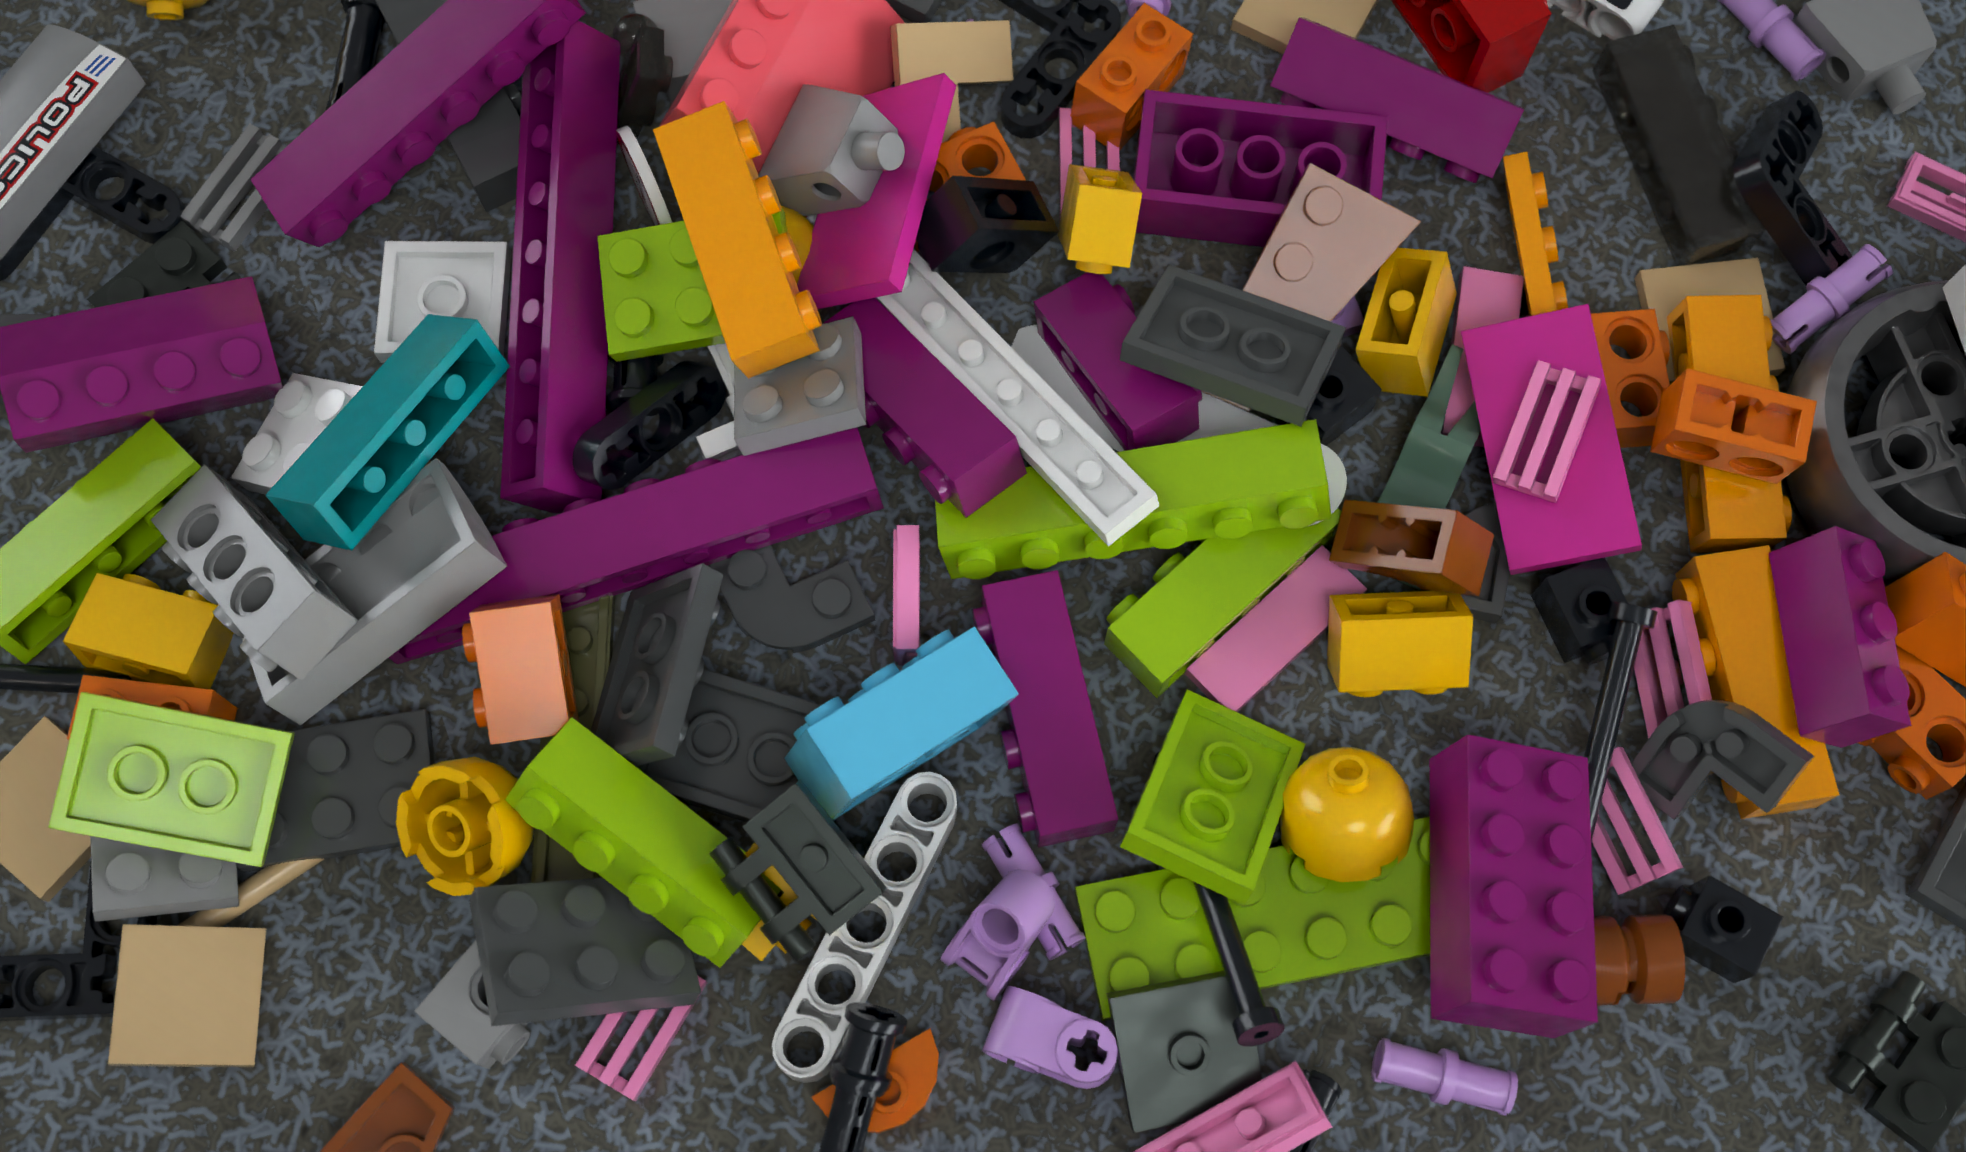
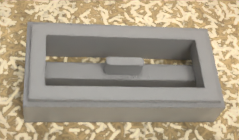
(220, 179)

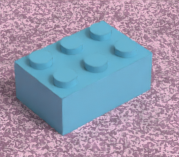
(899, 720)

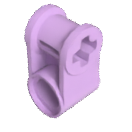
(1002, 930)
(1039, 1034)

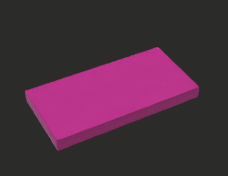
(869, 247)
(1595, 504)

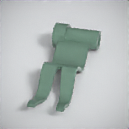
(1430, 460)

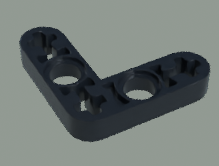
(1065, 41)
(1769, 182)
(119, 210)
(81, 971)

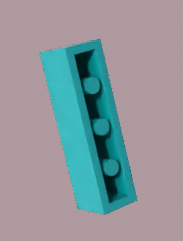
(388, 431)

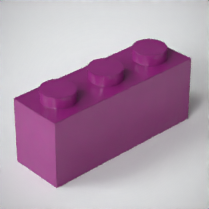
(1085, 333)
(1839, 638)

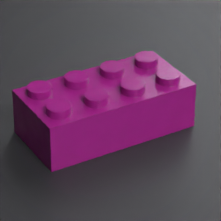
(1232, 164)
(1511, 888)

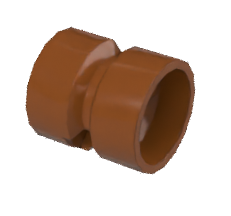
(1639, 959)

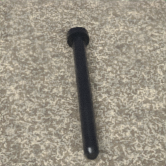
(1613, 695)
(1255, 1021)

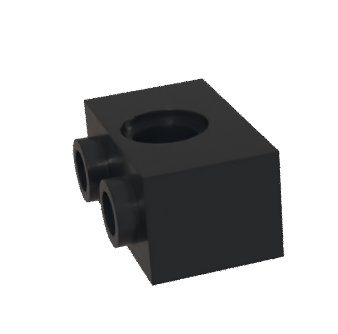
(983, 225)

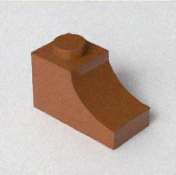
(1414, 545)

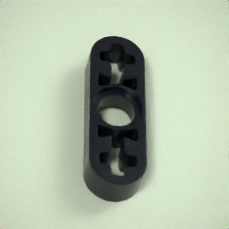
(625, 425)

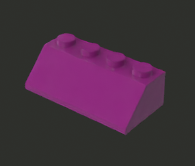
(134, 363)

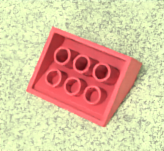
(775, 47)

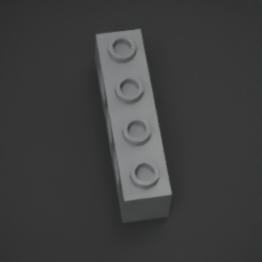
(252, 574)

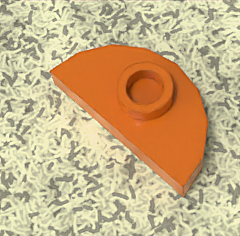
(914, 1077)

